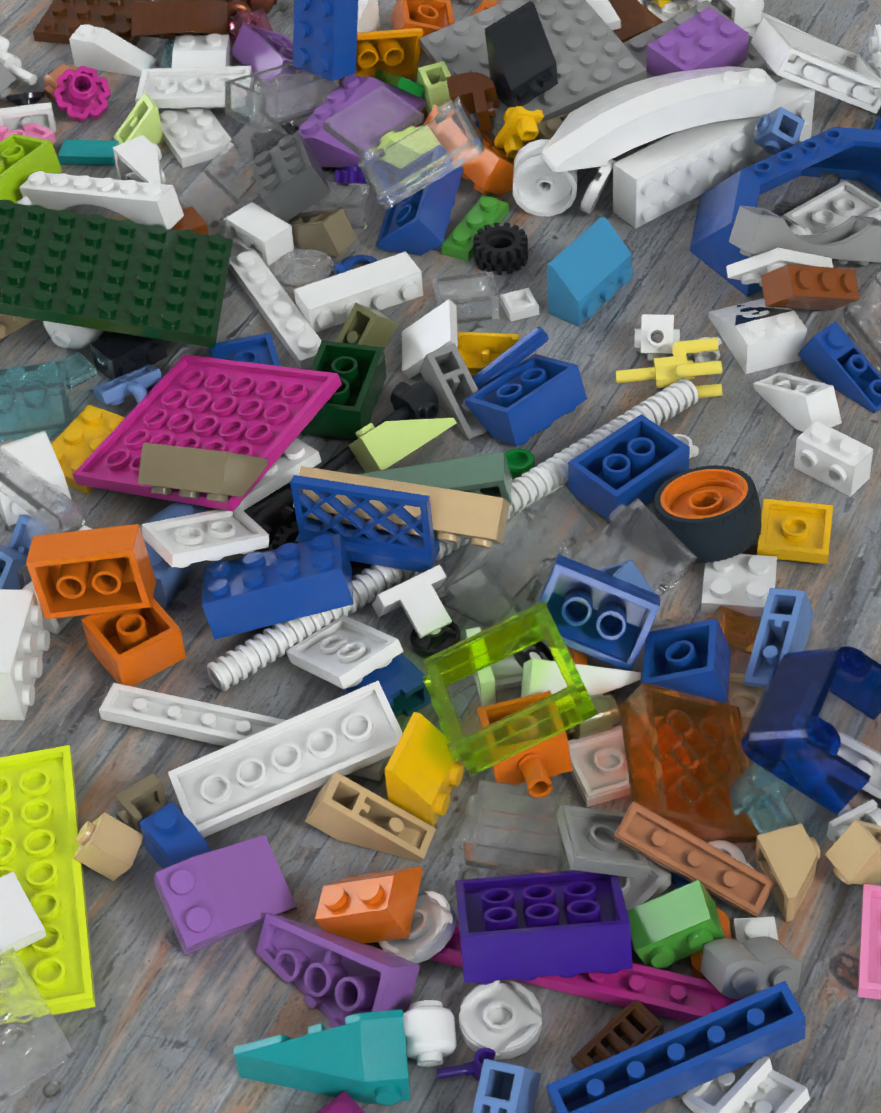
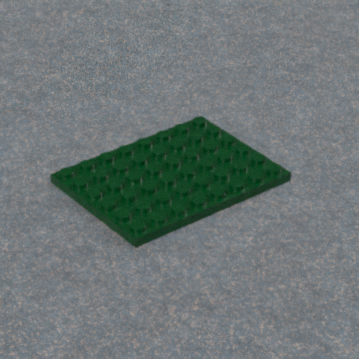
(111, 274)

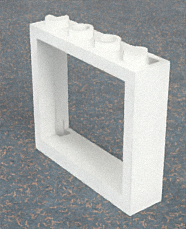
(818, 64)

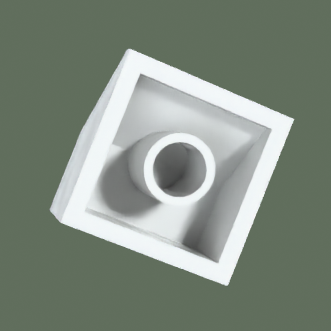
(39, 456)

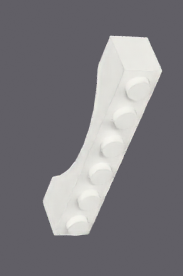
(135, 200)

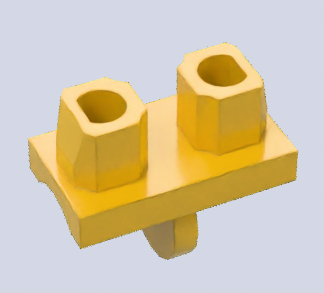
(518, 129)

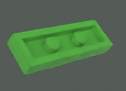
(484, 212)

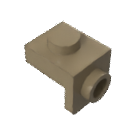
(140, 801)

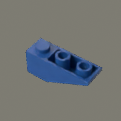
(841, 364)

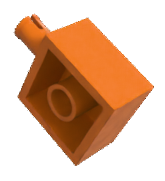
(134, 642)
(535, 763)

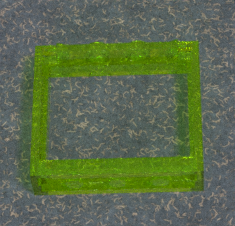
(525, 726)

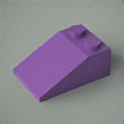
(223, 893)

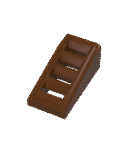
(622, 1024)

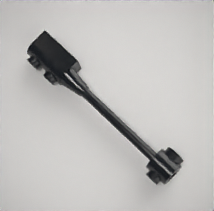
(408, 403)

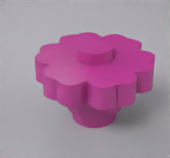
(82, 94)

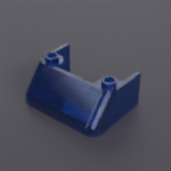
(793, 739)

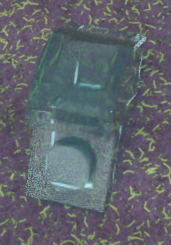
(763, 799)

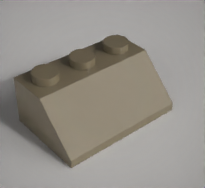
(198, 471)

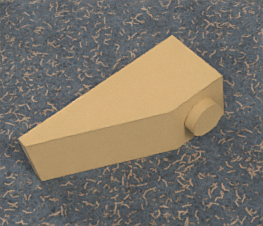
(368, 820)

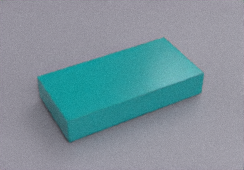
(87, 152)

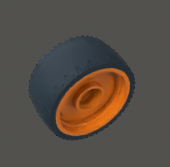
(711, 511)

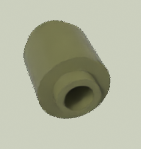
(607, 717)

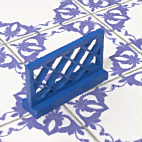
(362, 542)

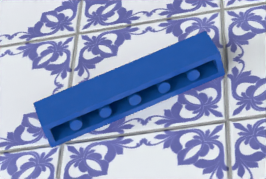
(684, 1056)

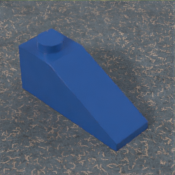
(171, 837)

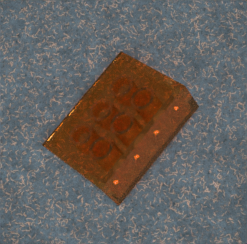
(685, 759)

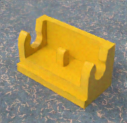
(483, 348)

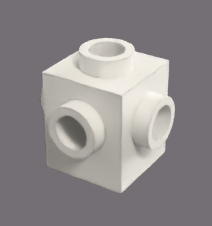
(652, 325)

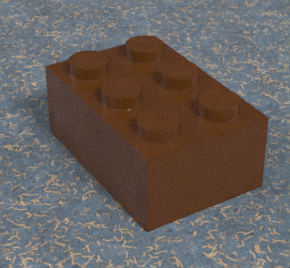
(178, 17)

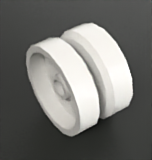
(537, 186)

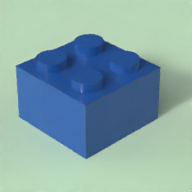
(689, 660)

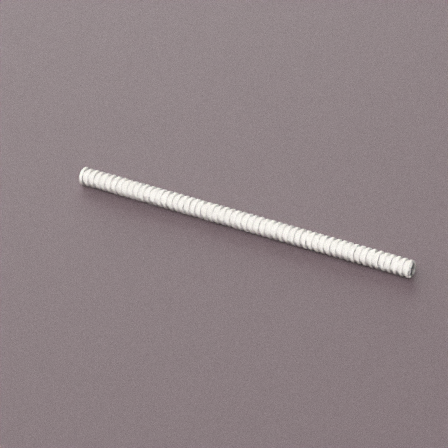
(378, 578)

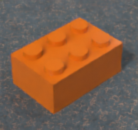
(91, 571)

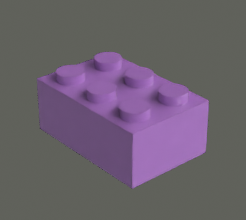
(698, 43)

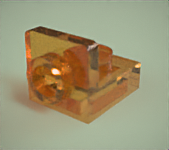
(738, 628)

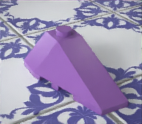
(334, 971)

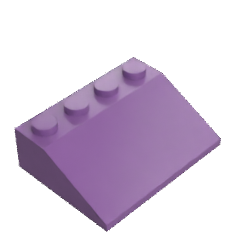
(326, 147)

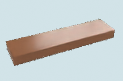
(694, 859)

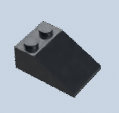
(520, 57)

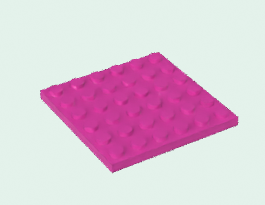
(211, 407)

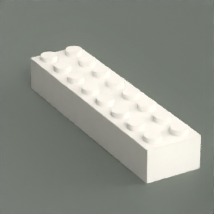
(697, 159)

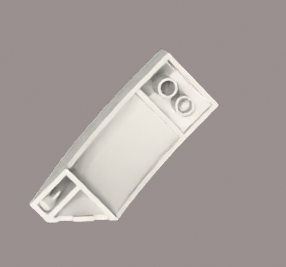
(656, 109)

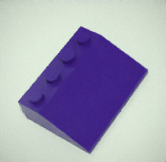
(542, 926)

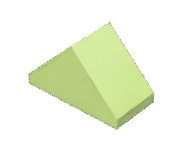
(142, 120)

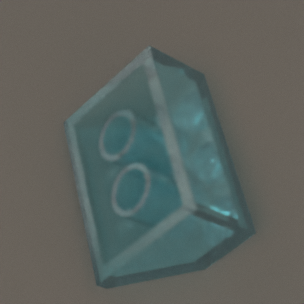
(34, 400)

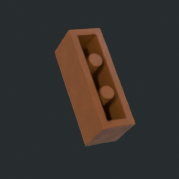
(810, 287)

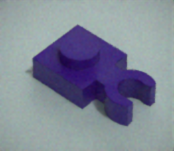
(350, 175)

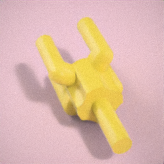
(671, 369)

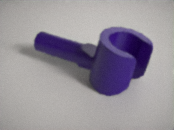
(470, 1068)

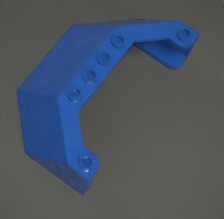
(839, 150)

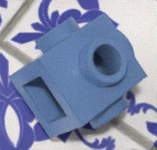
(778, 130)

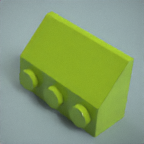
(19, 159)

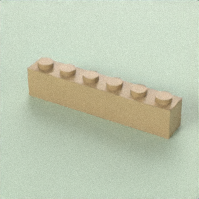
(453, 511)

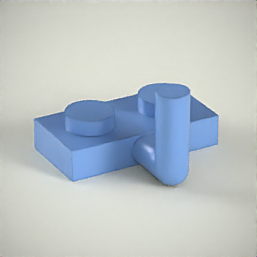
(135, 382)

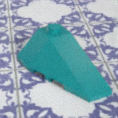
(361, 1057)

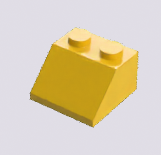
(422, 771)

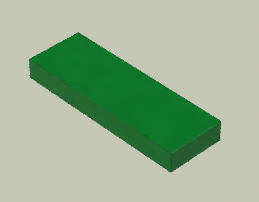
(399, 82)

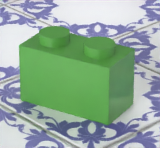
(674, 925)

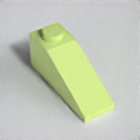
(393, 440)

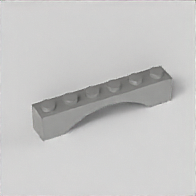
(761, 230)

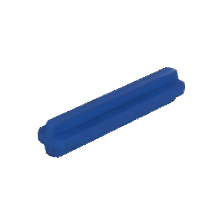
(511, 357)

